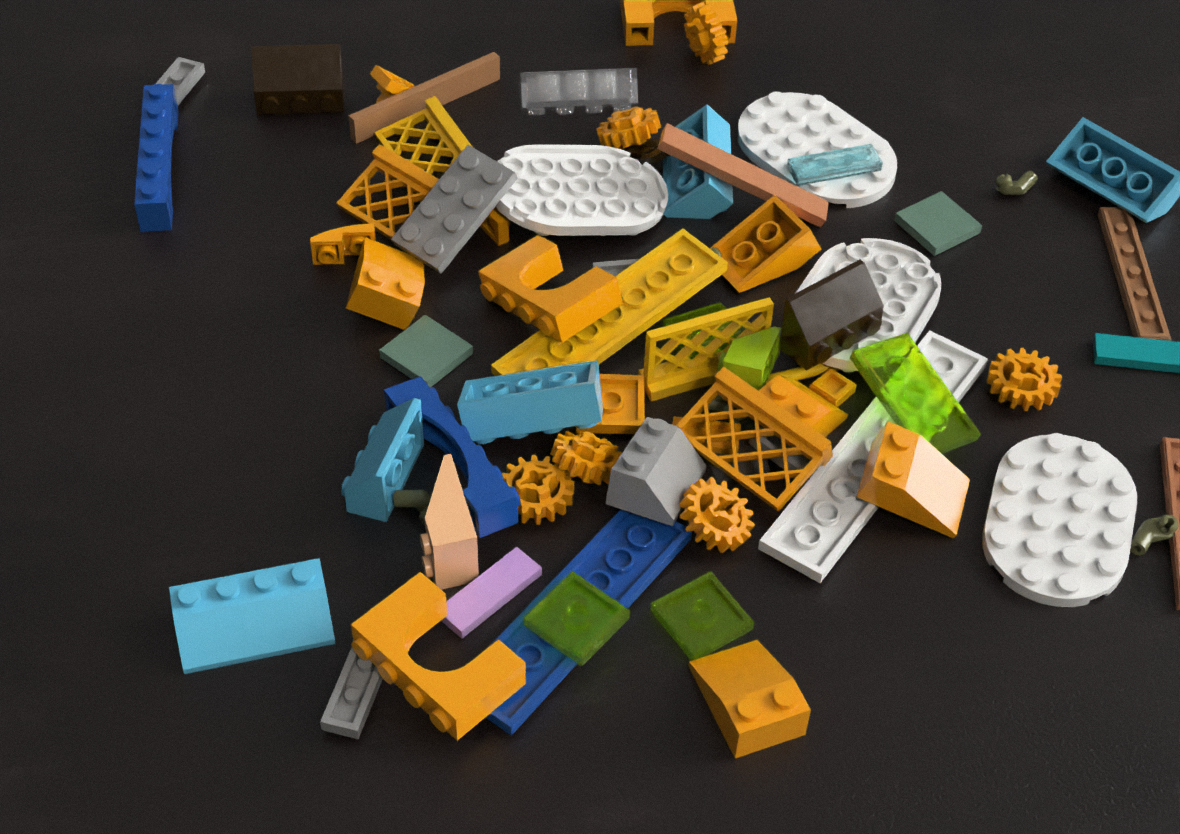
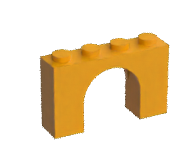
(640, 14)
(555, 311)
(451, 698)

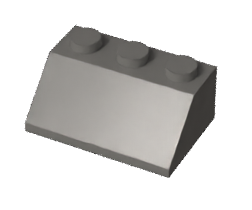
(655, 472)

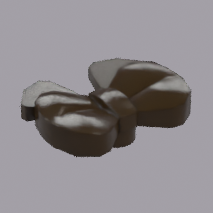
(647, 152)

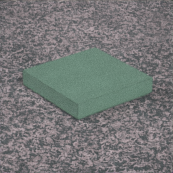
(938, 223)
(426, 351)

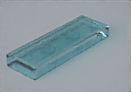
(834, 164)

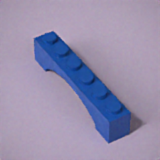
(153, 177)
(488, 496)

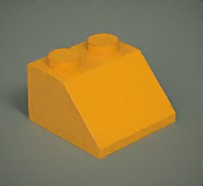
(804, 404)

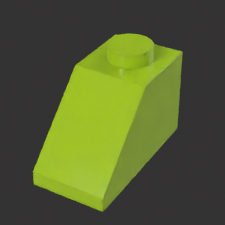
(753, 356)

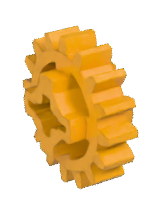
(705, 33)
(628, 127)
(1024, 379)
(585, 456)
(538, 488)
(716, 515)

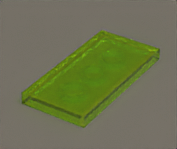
(914, 392)

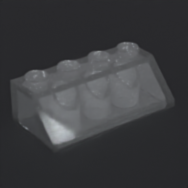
(577, 90)

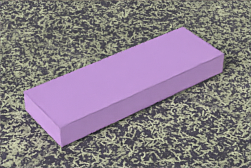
(490, 591)

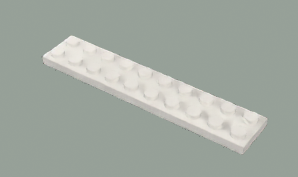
(826, 511)

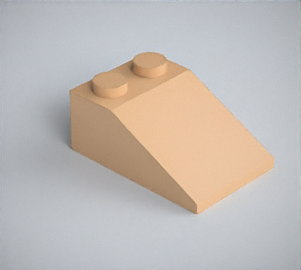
(450, 536)

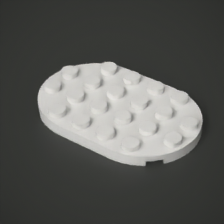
(808, 124)
(582, 191)
(902, 279)
(1060, 520)

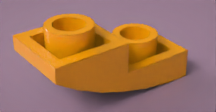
(334, 244)

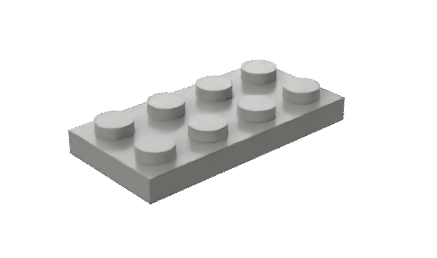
(454, 209)

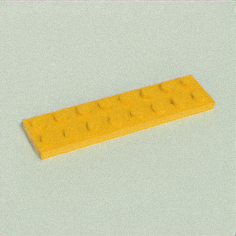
(648, 293)

